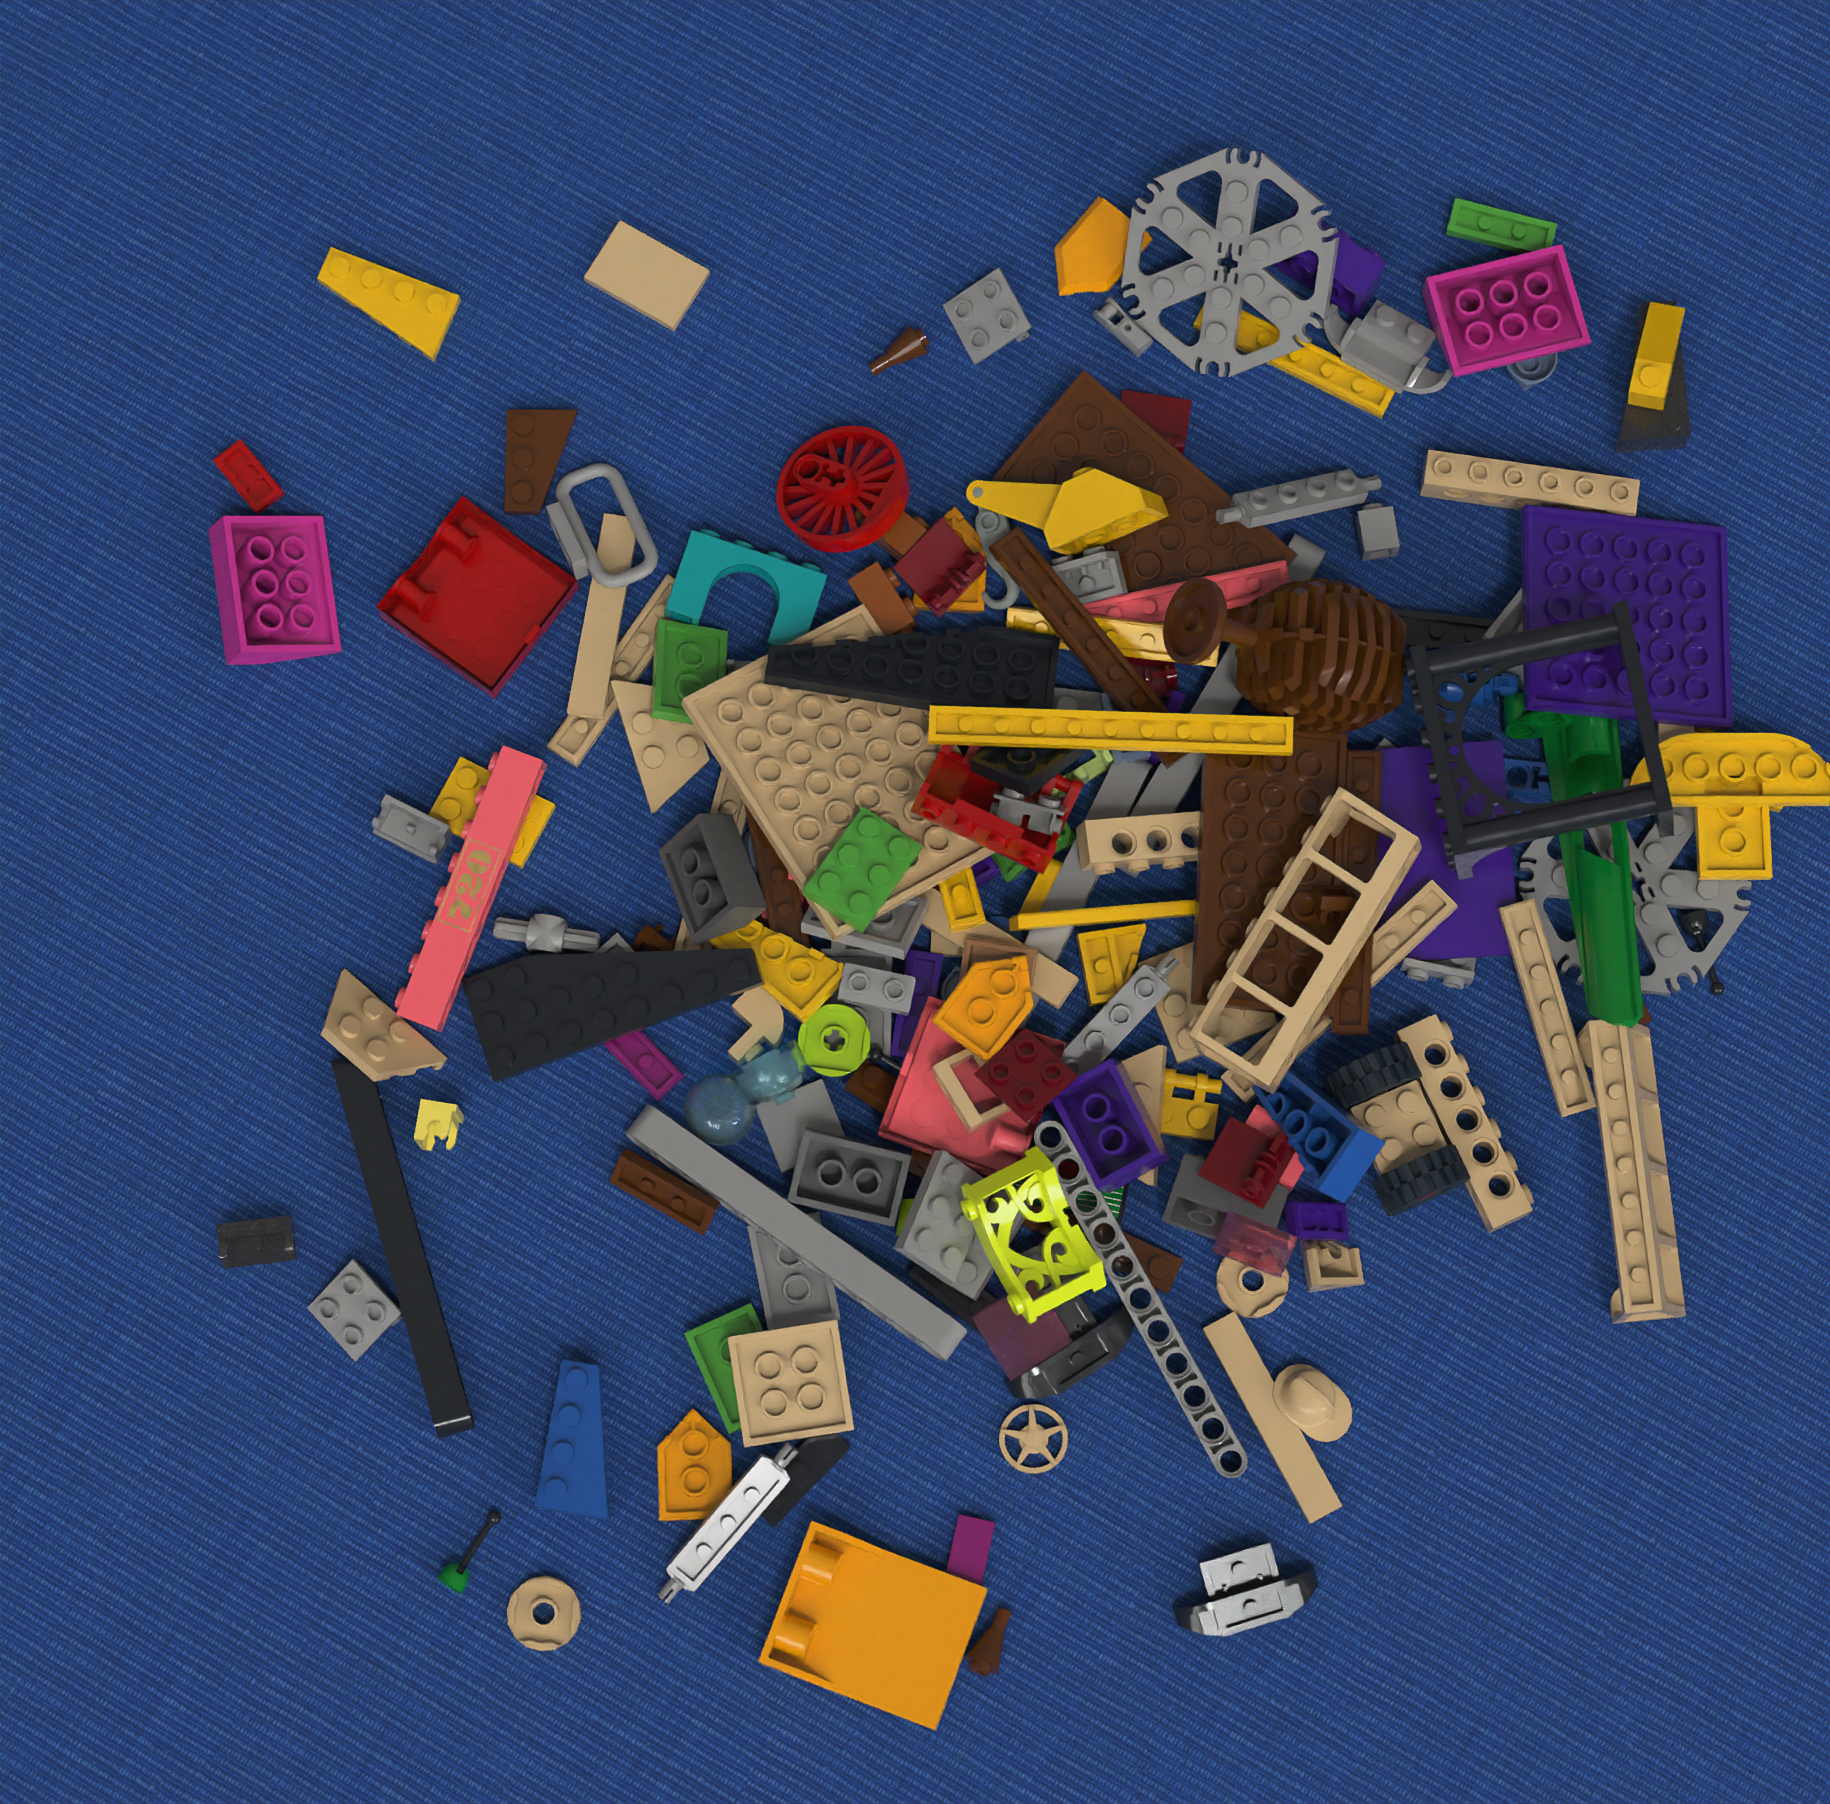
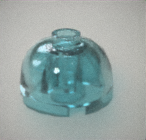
(773, 1074)
(718, 1110)

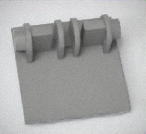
(987, 316)
(355, 1310)

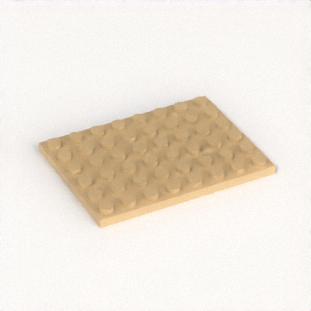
(818, 758)

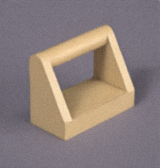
(957, 1096)

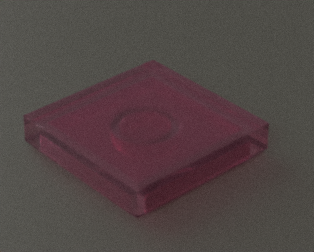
(1254, 1244)
(1015, 1341)

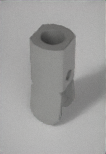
(1126, 330)

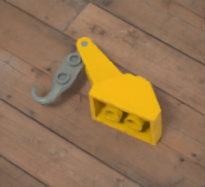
(1074, 515)

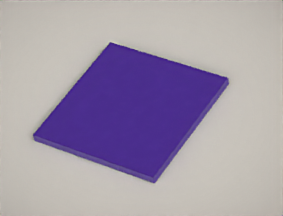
(1676, 602)
(1408, 800)

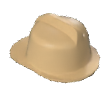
(1312, 1402)

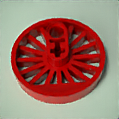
(833, 489)

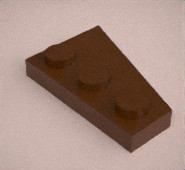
(532, 455)

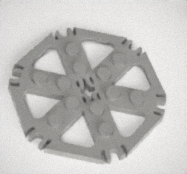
(1250, 249)
(1652, 918)

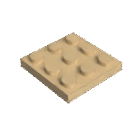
(1176, 1011)
(790, 1383)

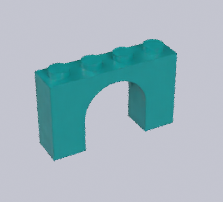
(710, 559)

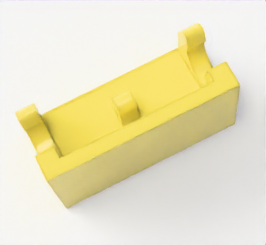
(438, 1120)

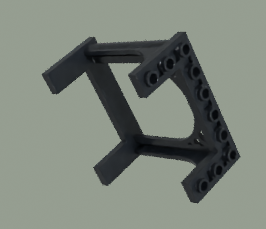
(1479, 836)

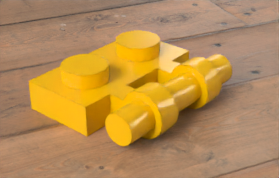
(1189, 1117)

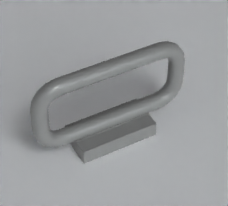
(575, 540)

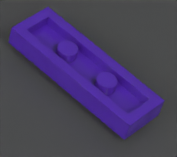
(926, 969)

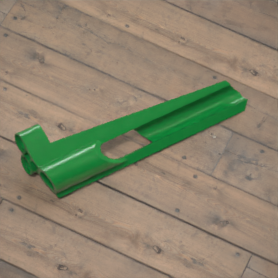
(1583, 759)

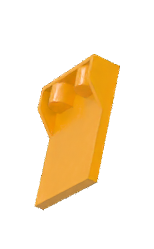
(873, 1626)

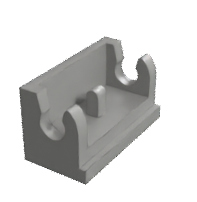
(412, 830)

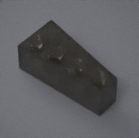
(1652, 428)

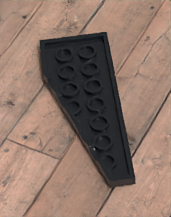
(915, 671)
(573, 1002)

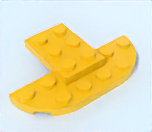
(1731, 786)

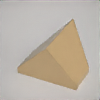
(1330, 1265)

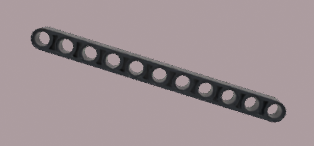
(404, 1250)

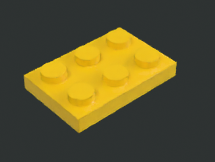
(457, 805)

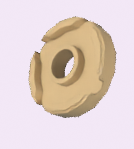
(1245, 1302)
(522, 1607)

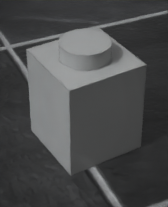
(1376, 532)

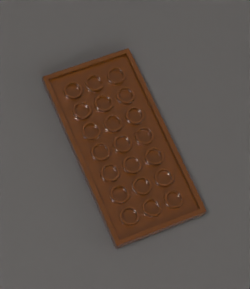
(1101, 432)
(1248, 831)

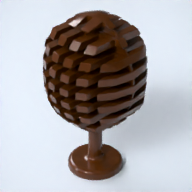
(1300, 649)

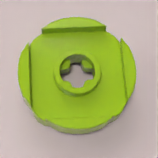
(848, 1056)

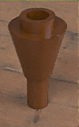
(906, 347)
(987, 1652)

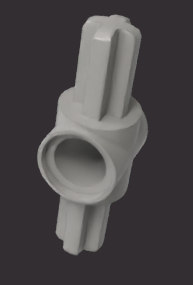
(546, 935)

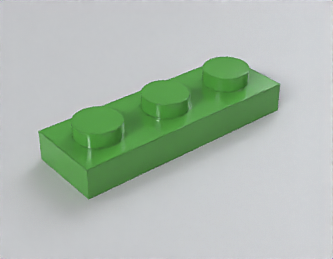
(1499, 228)

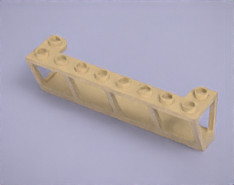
(1336, 956)
(1634, 1172)

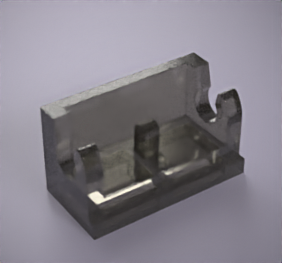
(257, 1242)

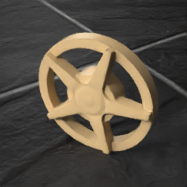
(1033, 1438)

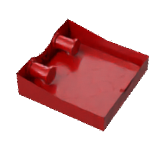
(477, 598)

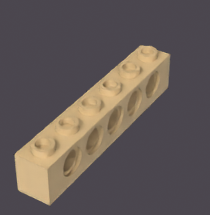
(1516, 484)
(1098, 855)
(1493, 1209)

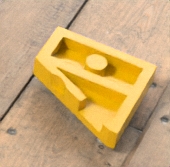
(1108, 959)

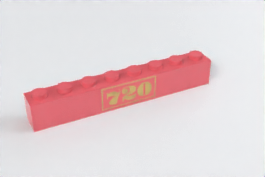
(471, 888)

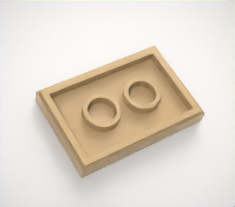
(647, 275)

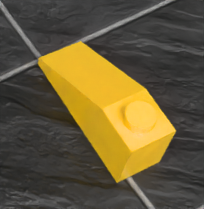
(1656, 356)

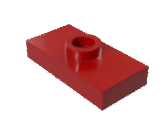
(248, 477)

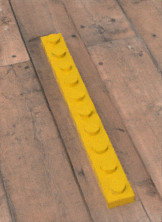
(1111, 730)

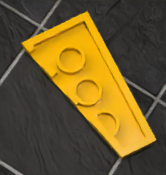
(402, 304)
(792, 973)

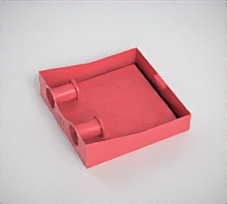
(926, 1120)

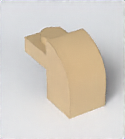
(765, 1021)

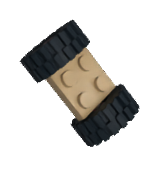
(1387, 1099)

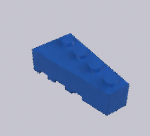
(1324, 1135)
(575, 1451)

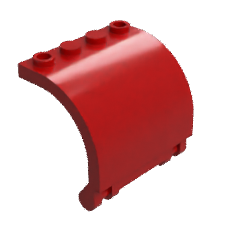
(963, 803)

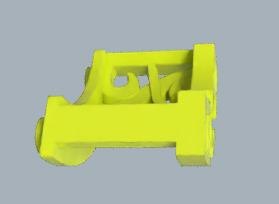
(1077, 1255)

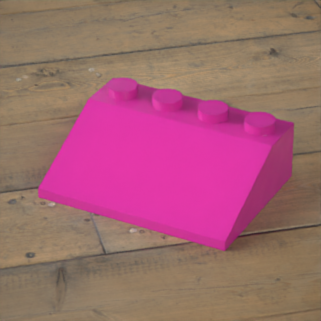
(1505, 311)
(274, 588)

